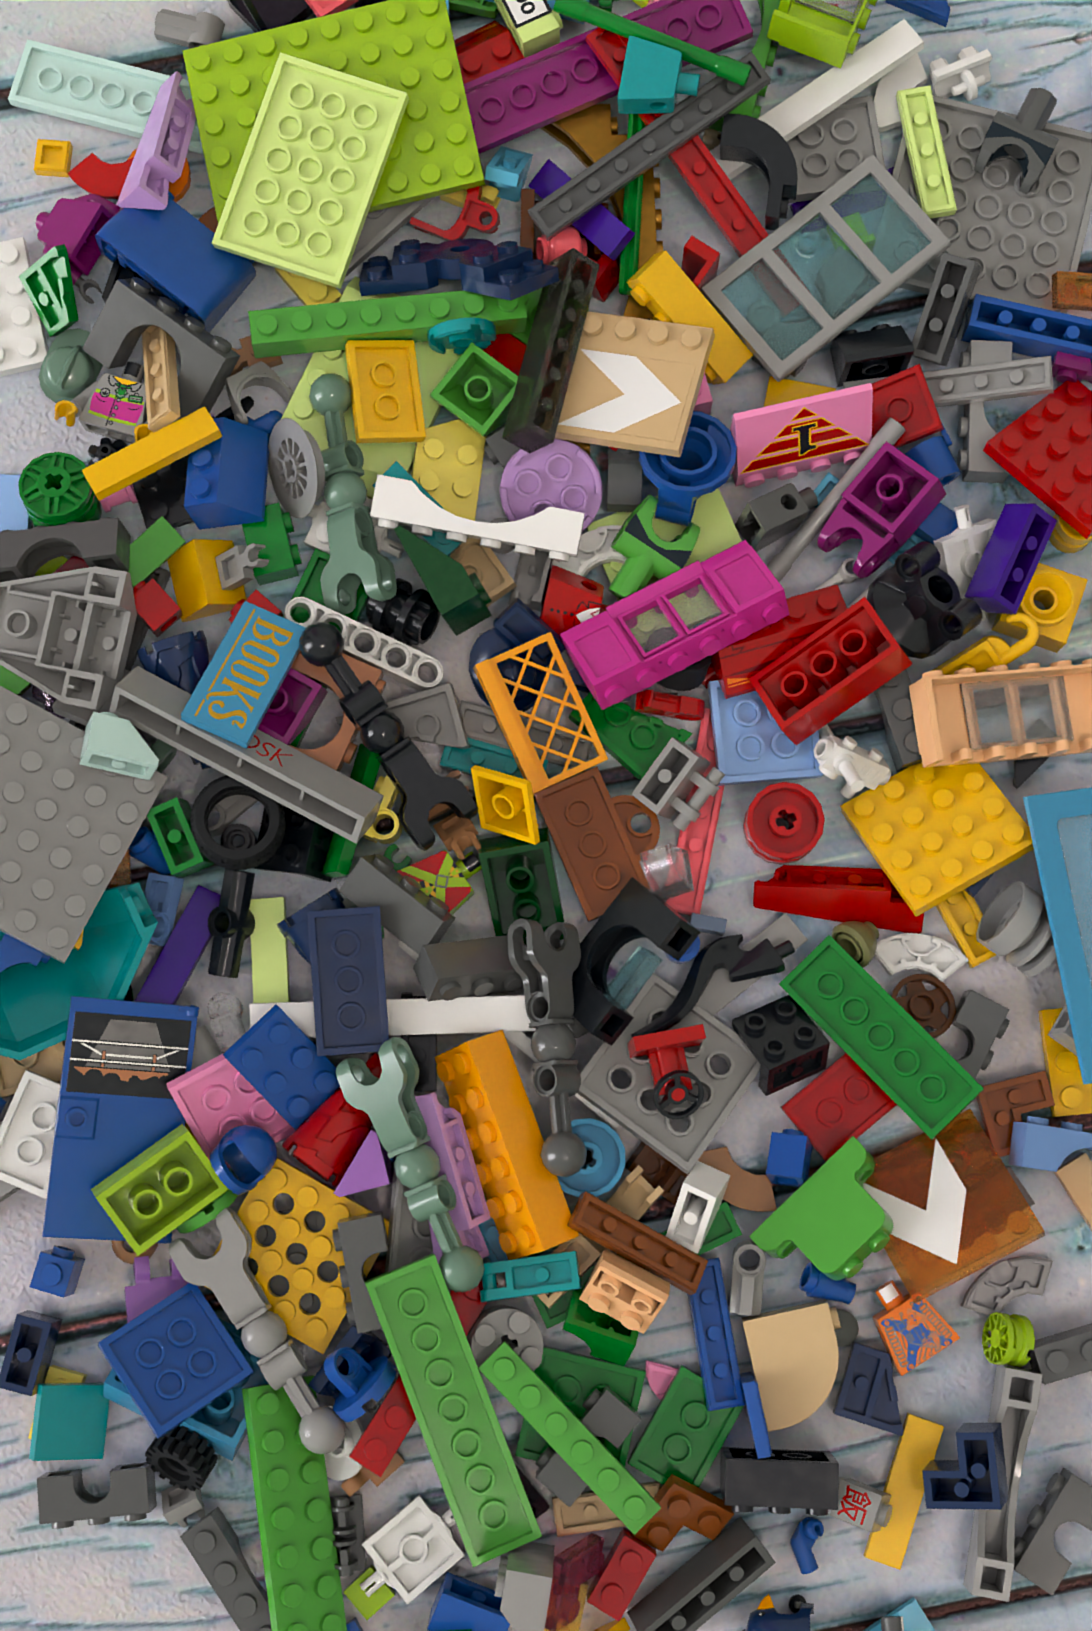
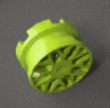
(1009, 1339)

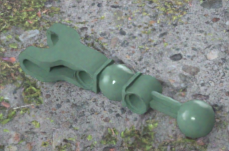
(349, 524)
(417, 1166)

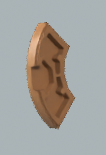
(744, 1189)

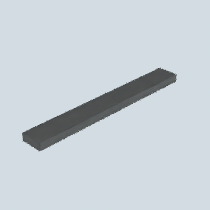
(644, 150)

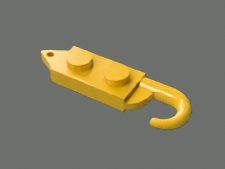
(993, 650)

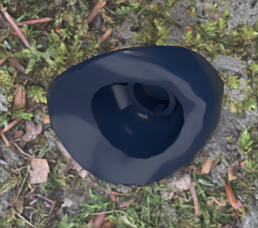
(495, 643)

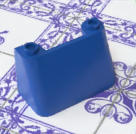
(177, 259)

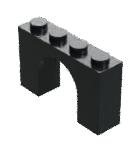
(632, 915)

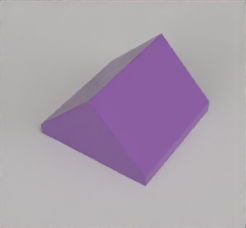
(368, 1169)

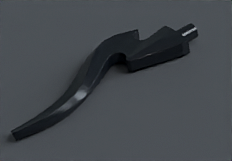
(726, 954)

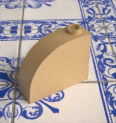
(793, 1360)

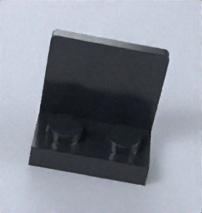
(302, 848)
(783, 1043)

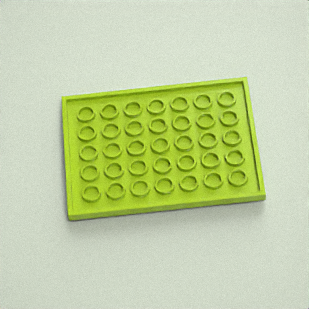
(387, 43)

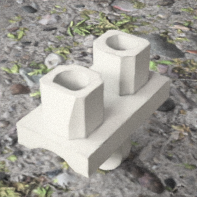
(962, 76)

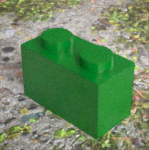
(279, 551)
(174, 835)

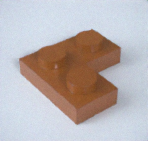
(1006, 1100)
(687, 1506)

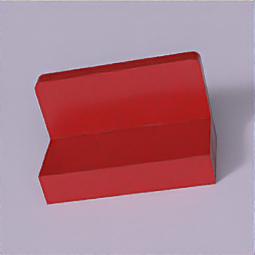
(699, 262)

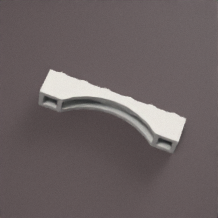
(551, 530)

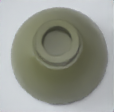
(857, 940)

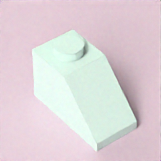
(117, 747)

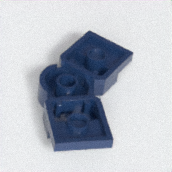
(482, 267)

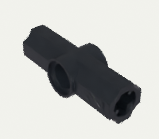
(231, 923)

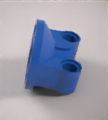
(709, 461)

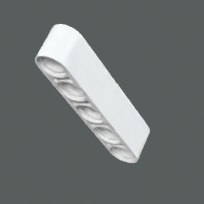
(380, 642)

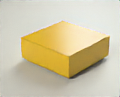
(53, 158)

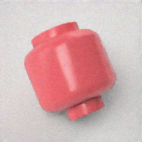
(560, 244)

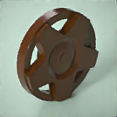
(925, 1004)

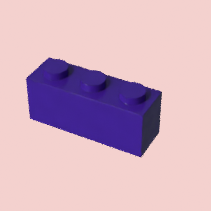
(1010, 558)

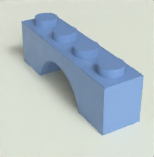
(1043, 1146)

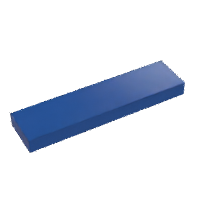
(715, 1341)

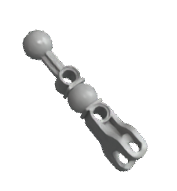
(262, 1330)

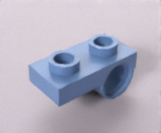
(163, 898)

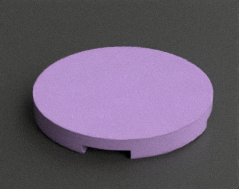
(552, 476)

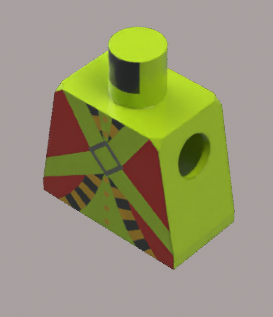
(445, 878)

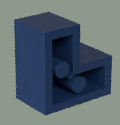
(975, 1478)

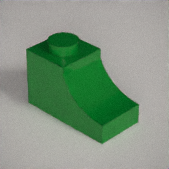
(602, 1333)

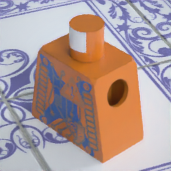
(909, 1329)

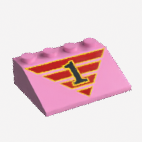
(802, 435)

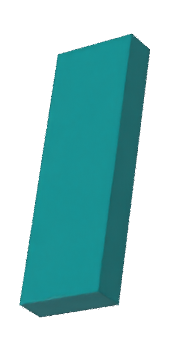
(482, 755)

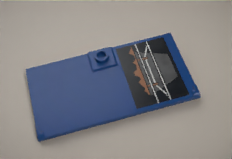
(112, 1103)

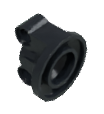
(922, 603)

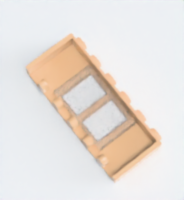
(1003, 713)

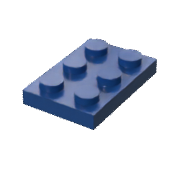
(284, 1066)

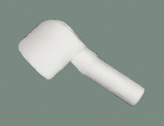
(841, 576)

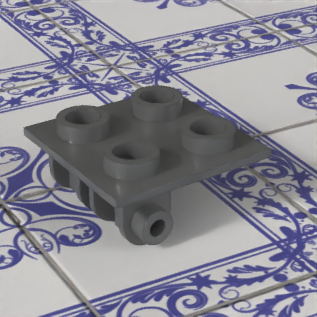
(349, 1533)

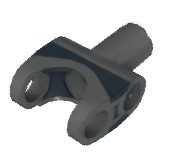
(1022, 138)

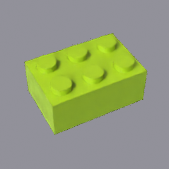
(159, 1189)

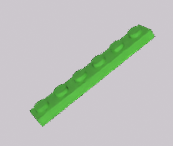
(569, 1437)

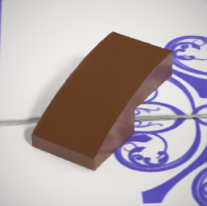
(658, 1171)

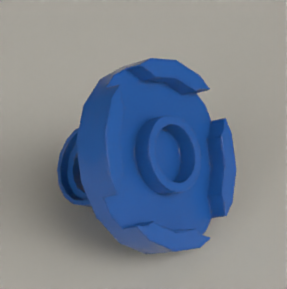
(360, 1384)

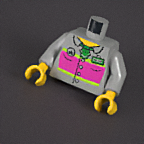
(111, 406)

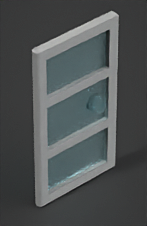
(825, 267)

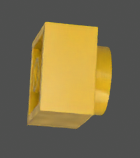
(1061, 598)

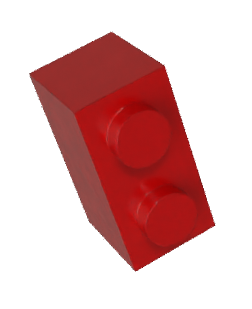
(621, 1574)

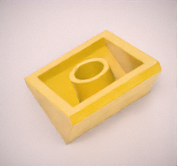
(198, 580)

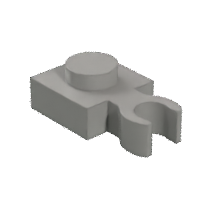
(237, 565)

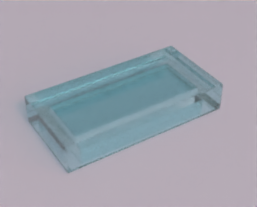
(633, 975)

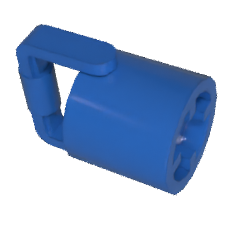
(936, 457)

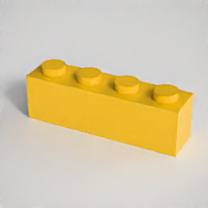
(676, 299)

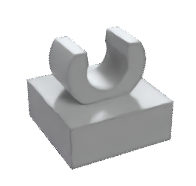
(181, 1503)

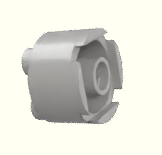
(512, 1324)

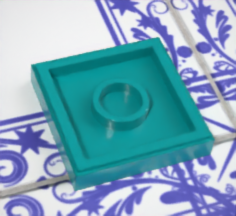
(69, 1422)

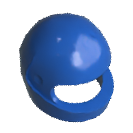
(250, 1155)

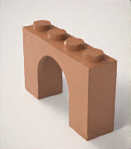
(341, 748)

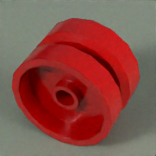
(793, 805)

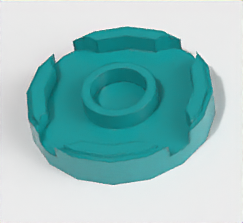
(460, 333)

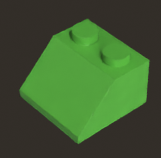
(477, 390)

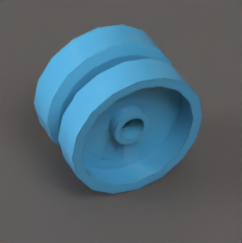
(607, 1160)

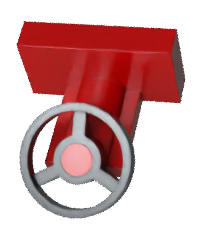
(670, 1066)

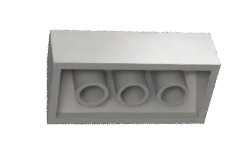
(525, 1585)

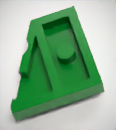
(51, 290)

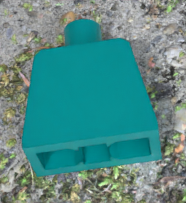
(653, 78)

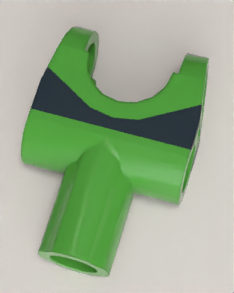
(646, 552)

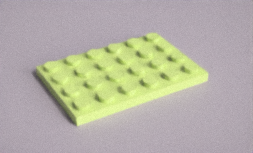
(310, 170)

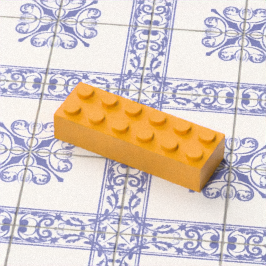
(505, 1145)

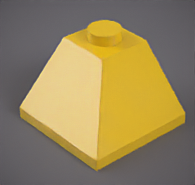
(505, 804)

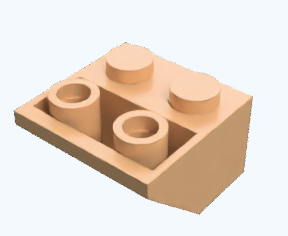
(625, 1292)

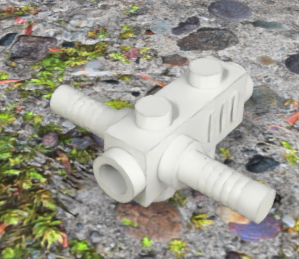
(853, 763)

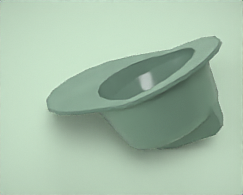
(67, 367)

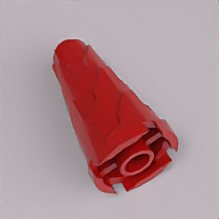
(332, 1134)

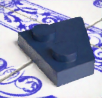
(868, 1390)

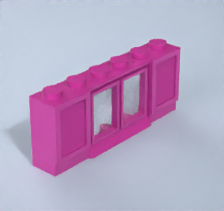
(675, 623)

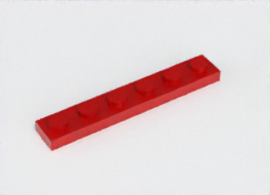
(395, 1413)

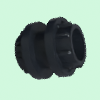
(407, 614)

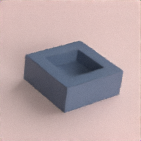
(708, 924)

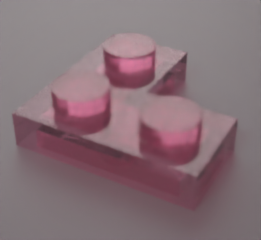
(570, 1570)

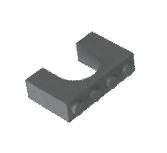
(134, 308)

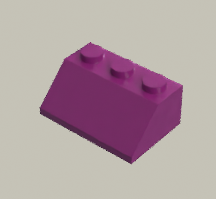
(292, 707)

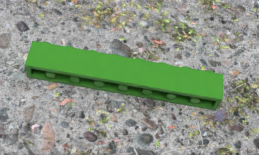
(392, 318)

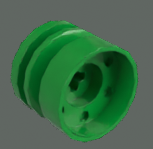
(57, 491)

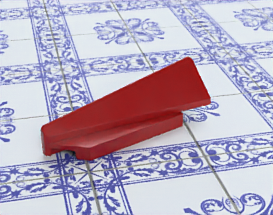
(837, 896)

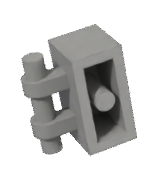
(671, 781)

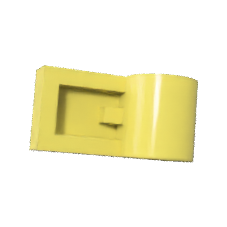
(385, 787)

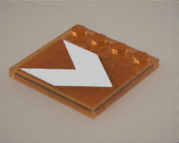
(949, 1207)

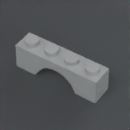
(974, 427)

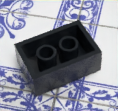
(779, 1482)

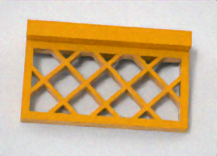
(512, 725)

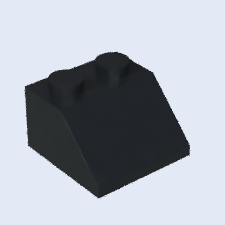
(870, 353)

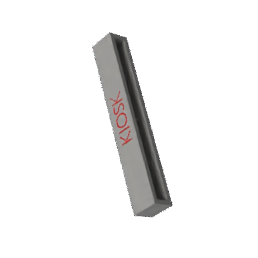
(264, 766)

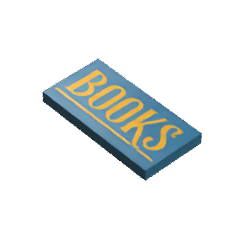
(244, 675)

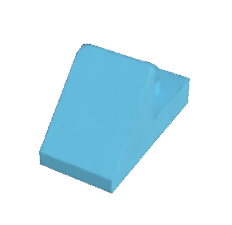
(508, 172)

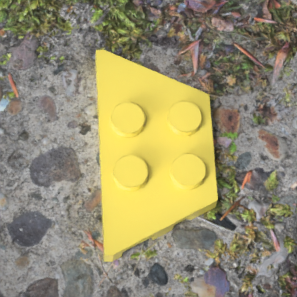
(451, 466)

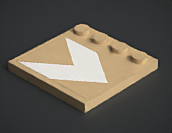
(635, 383)

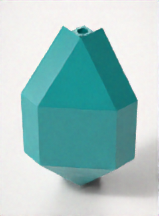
(38, 997)

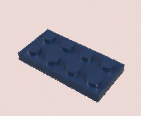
(348, 980)

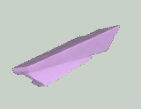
(161, 149)
(457, 1162)

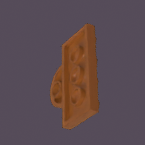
(596, 837)

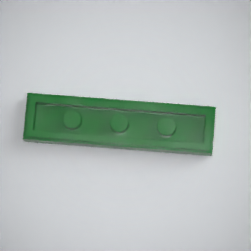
(341, 849)

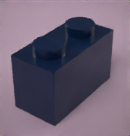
(29, 1352)

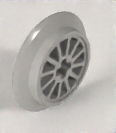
(295, 467)

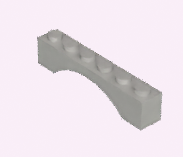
(993, 1531)

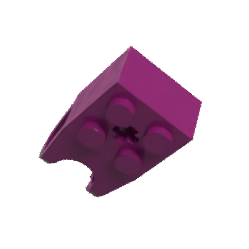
(874, 516)

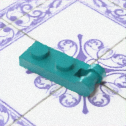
(531, 1276)

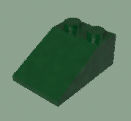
(455, 593)
(520, 881)

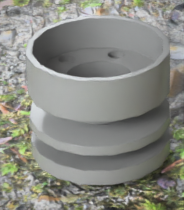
(1019, 929)

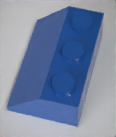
(228, 477)

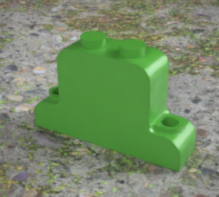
(830, 1217)

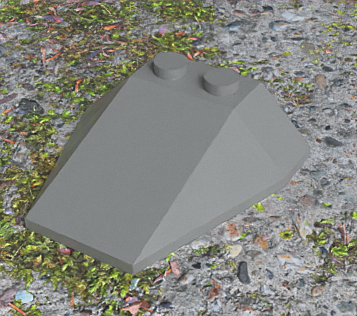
(69, 632)

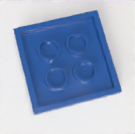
(175, 1359)

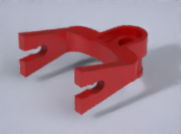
(470, 217)

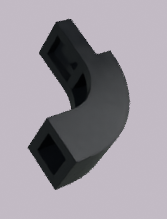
(763, 147)

